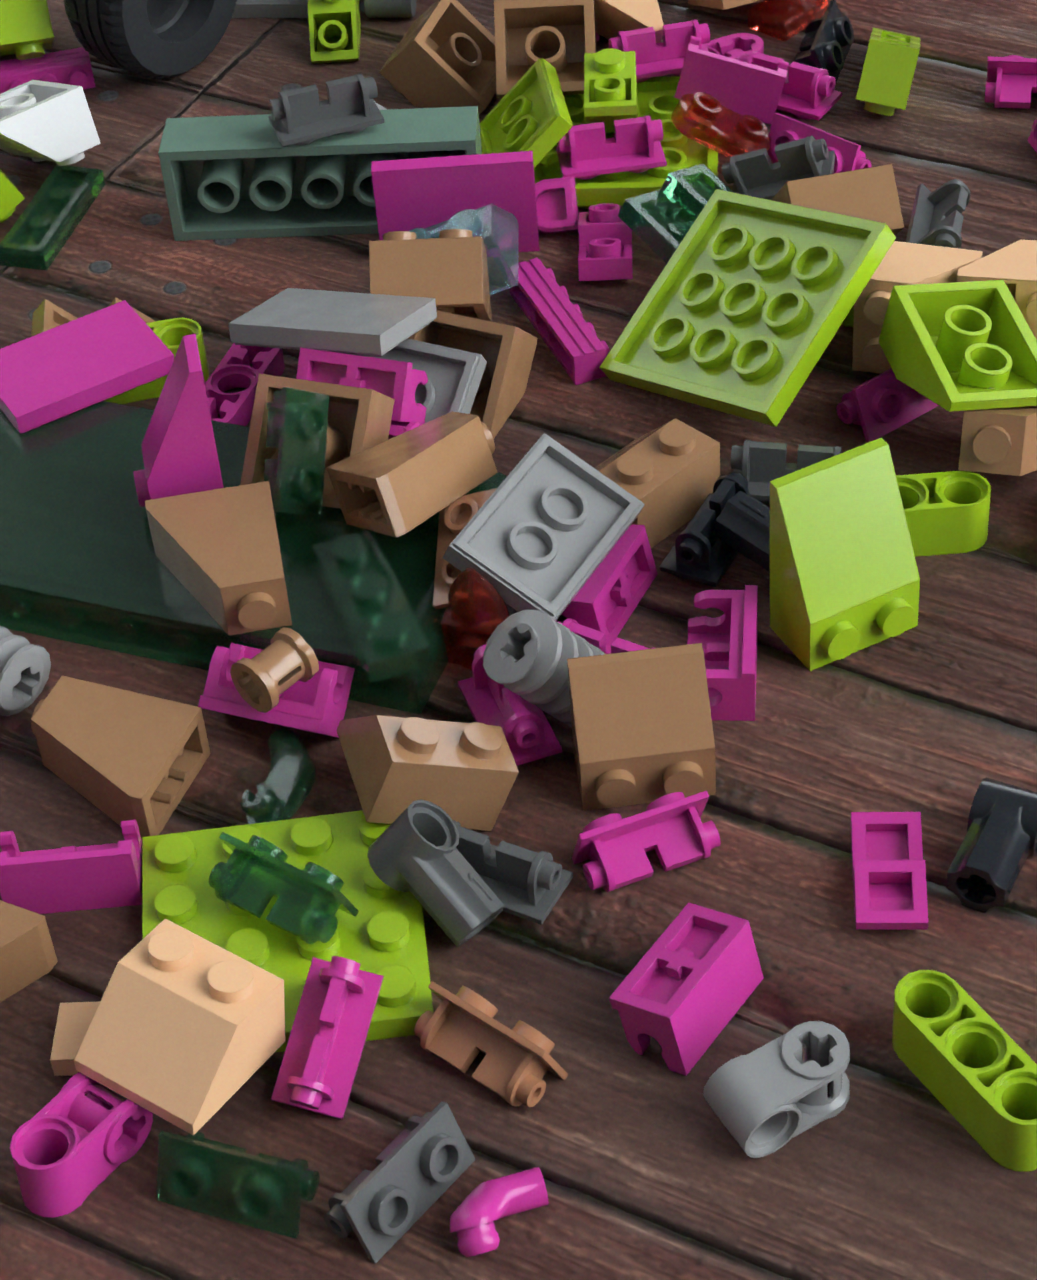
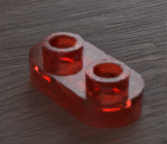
(717, 127)

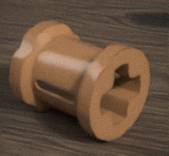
(274, 670)

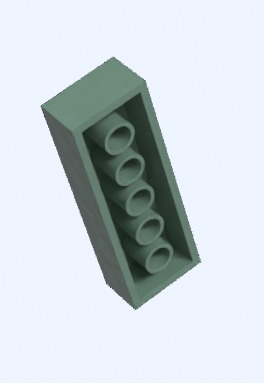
(238, 181)

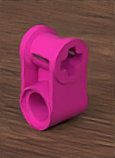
(75, 1145)

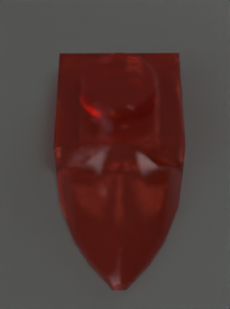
(784, 17)
(471, 616)

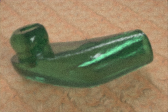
(287, 783)

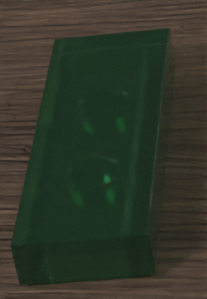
(51, 217)

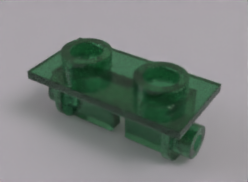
(299, 431)
(304, 896)
(233, 1184)

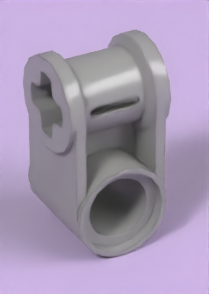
(777, 1095)

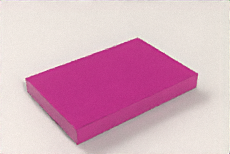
(436, 188)
(79, 365)

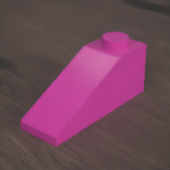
(180, 438)

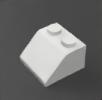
(47, 122)

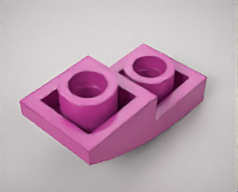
(604, 244)

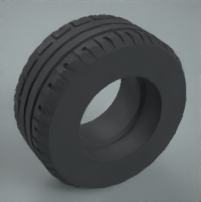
(150, 35)

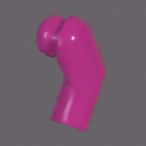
(495, 1200)

